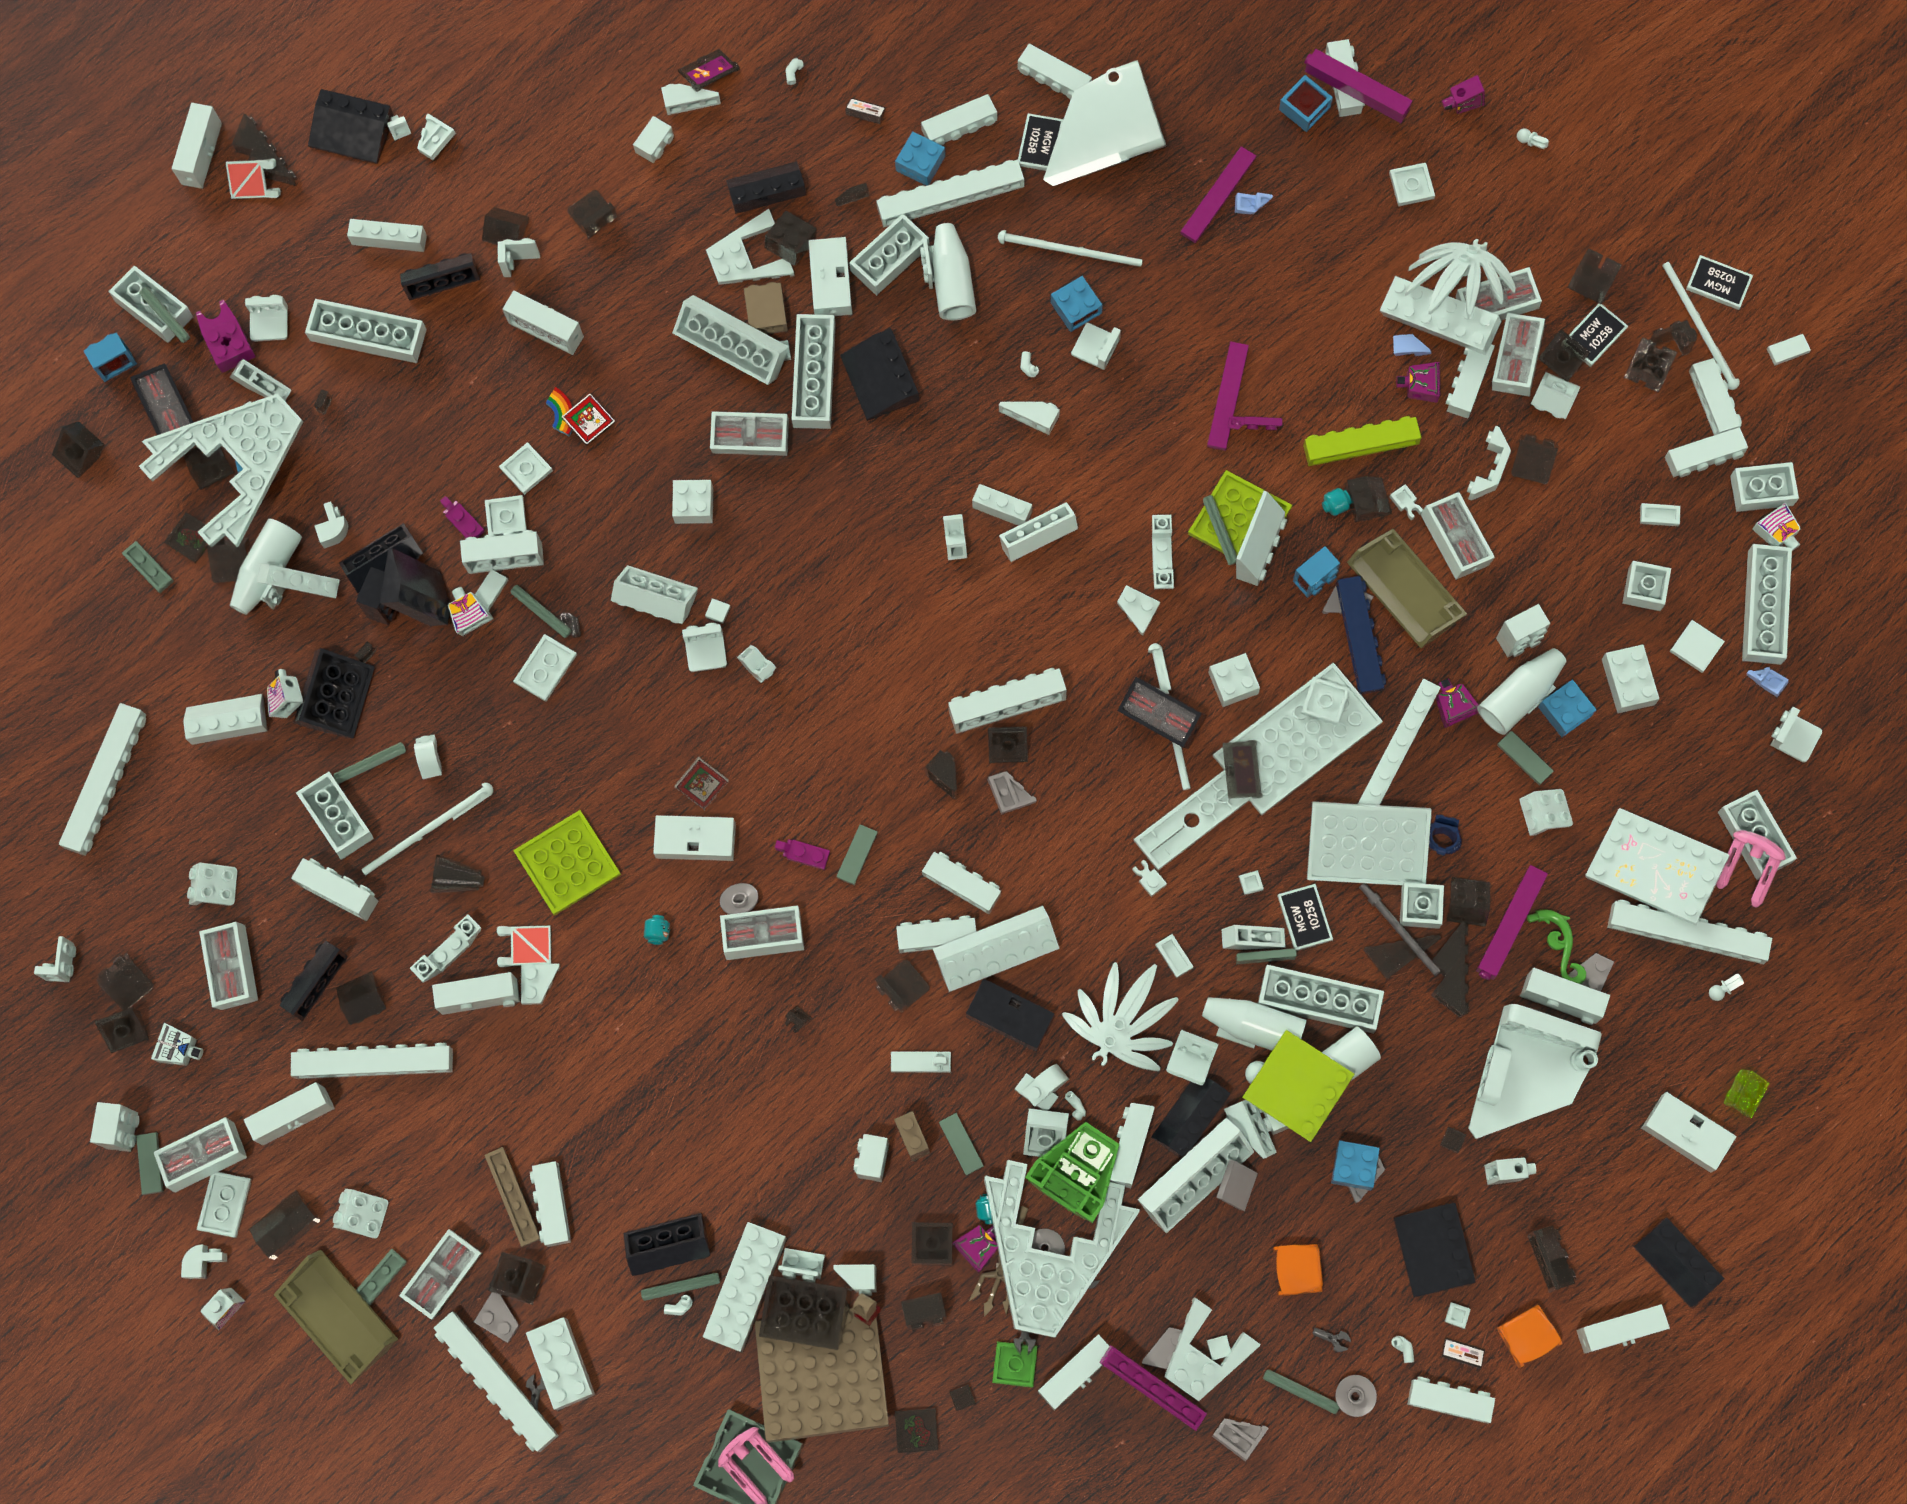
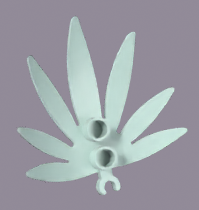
(1465, 261)
(1115, 1031)

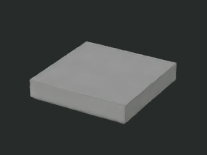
(1236, 1185)

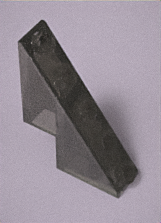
(253, 143)
(1452, 965)

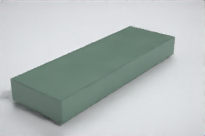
(147, 567)
(1525, 758)
(857, 854)
(1265, 956)
(961, 1144)
(149, 1170)
(381, 1276)

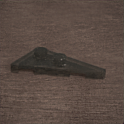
(1394, 956)

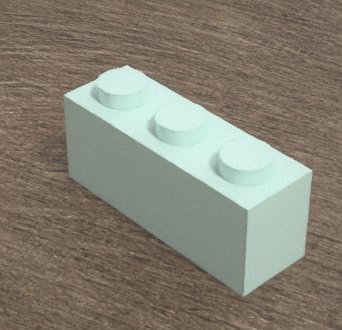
(1001, 505)

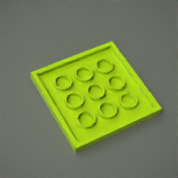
(1237, 505)
(567, 862)
(1298, 1085)

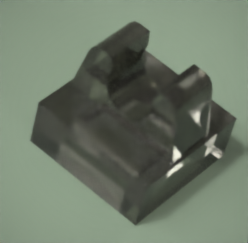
(798, 1018)

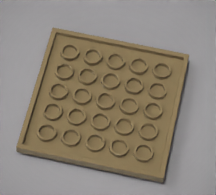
(820, 1388)

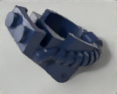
(1445, 826)

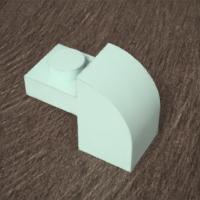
(334, 530)
(955, 537)
(756, 663)
(427, 756)
(1045, 1084)
(195, 1261)

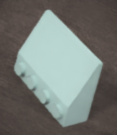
(1260, 540)

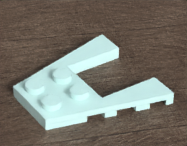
(731, 259)
(1194, 1370)

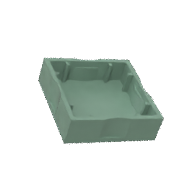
(719, 1482)

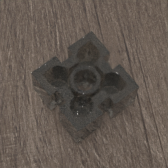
(1659, 359)

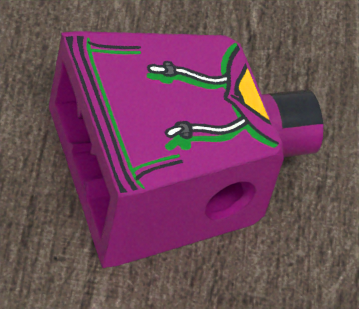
(1465, 96)
(1422, 382)
(1455, 703)
(977, 1246)

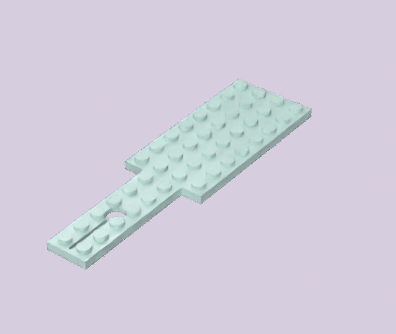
(1288, 754)

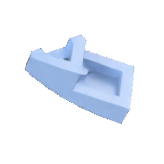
(1250, 203)
(1409, 345)
(1769, 680)

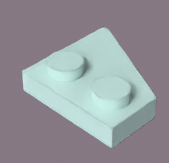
(434, 137)
(1138, 607)
(536, 981)

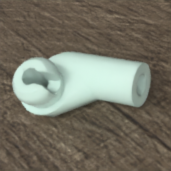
(791, 69)
(1029, 369)
(1077, 1104)
(680, 1308)
(1404, 1346)

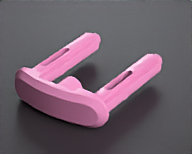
(1760, 845)
(737, 1447)

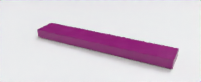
(1218, 194)
(1227, 395)
(1153, 1388)

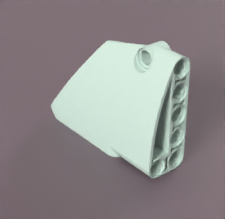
(1105, 126)
(1531, 1068)

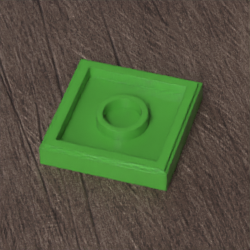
(1013, 1368)

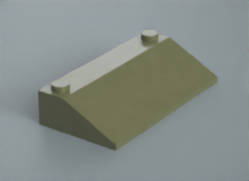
(1406, 587)
(335, 1316)

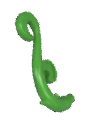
(1555, 944)

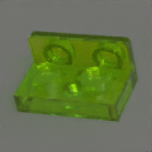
(1746, 1092)

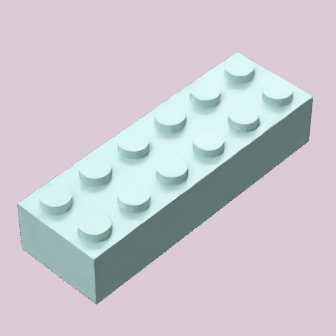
(1447, 320)
(365, 330)
(730, 339)
(813, 371)
(1767, 604)
(1007, 700)
(996, 948)
(1321, 998)
(1195, 1175)
(744, 1287)

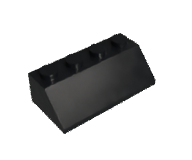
(766, 187)
(439, 276)
(375, 555)
(313, 981)
(1190, 1117)
(666, 1244)
(1678, 1262)

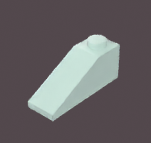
(683, 98)
(258, 381)
(1035, 414)
(1252, 937)
(1250, 1123)

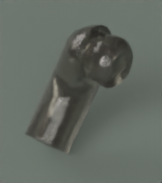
(571, 622)

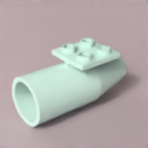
(950, 271)
(272, 547)
(1522, 691)
(1250, 1022)
(1354, 1052)

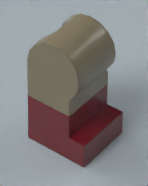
(865, 1309)

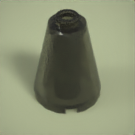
(454, 876)

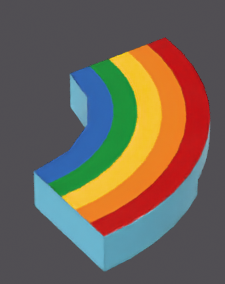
(560, 405)

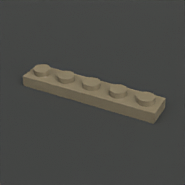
(512, 1197)

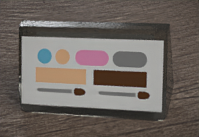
(865, 110)
(1462, 1353)

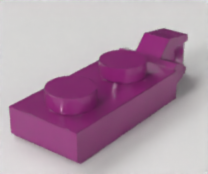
(1254, 422)
(461, 519)
(804, 853)

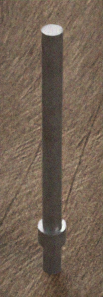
(1375, 900)

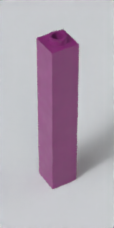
(1357, 85)
(1511, 923)

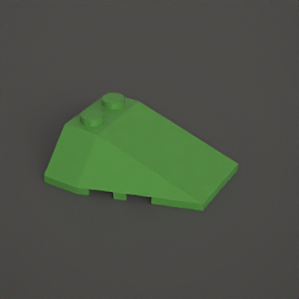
(1077, 1171)

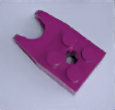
(225, 338)

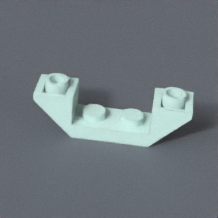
(1497, 444)
(1162, 552)
(448, 951)

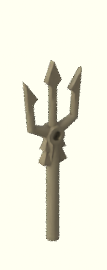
(998, 1274)

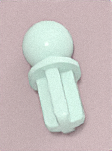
(1533, 139)
(1718, 992)

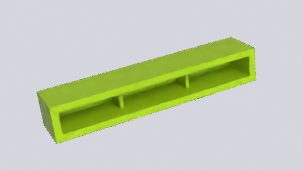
(1362, 441)

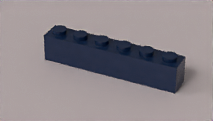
(1359, 635)

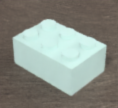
(1764, 486)
(1523, 631)
(1630, 679)
(114, 1127)

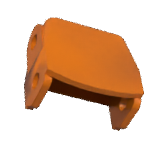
(1298, 1269)
(1529, 1336)

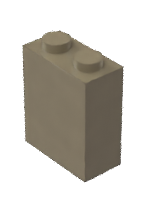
(766, 308)
(912, 1136)

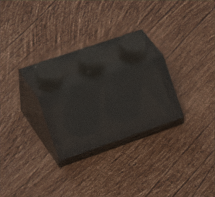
(284, 1225)
(1551, 1258)

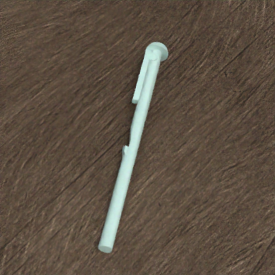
(1003, 236)
(1732, 382)
(1164, 684)
(454, 813)

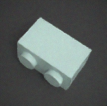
(653, 139)

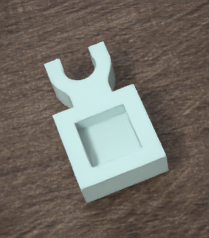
(1405, 499)
(1151, 881)

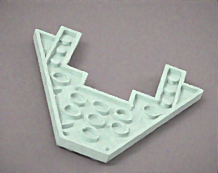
(254, 435)
(1041, 1283)

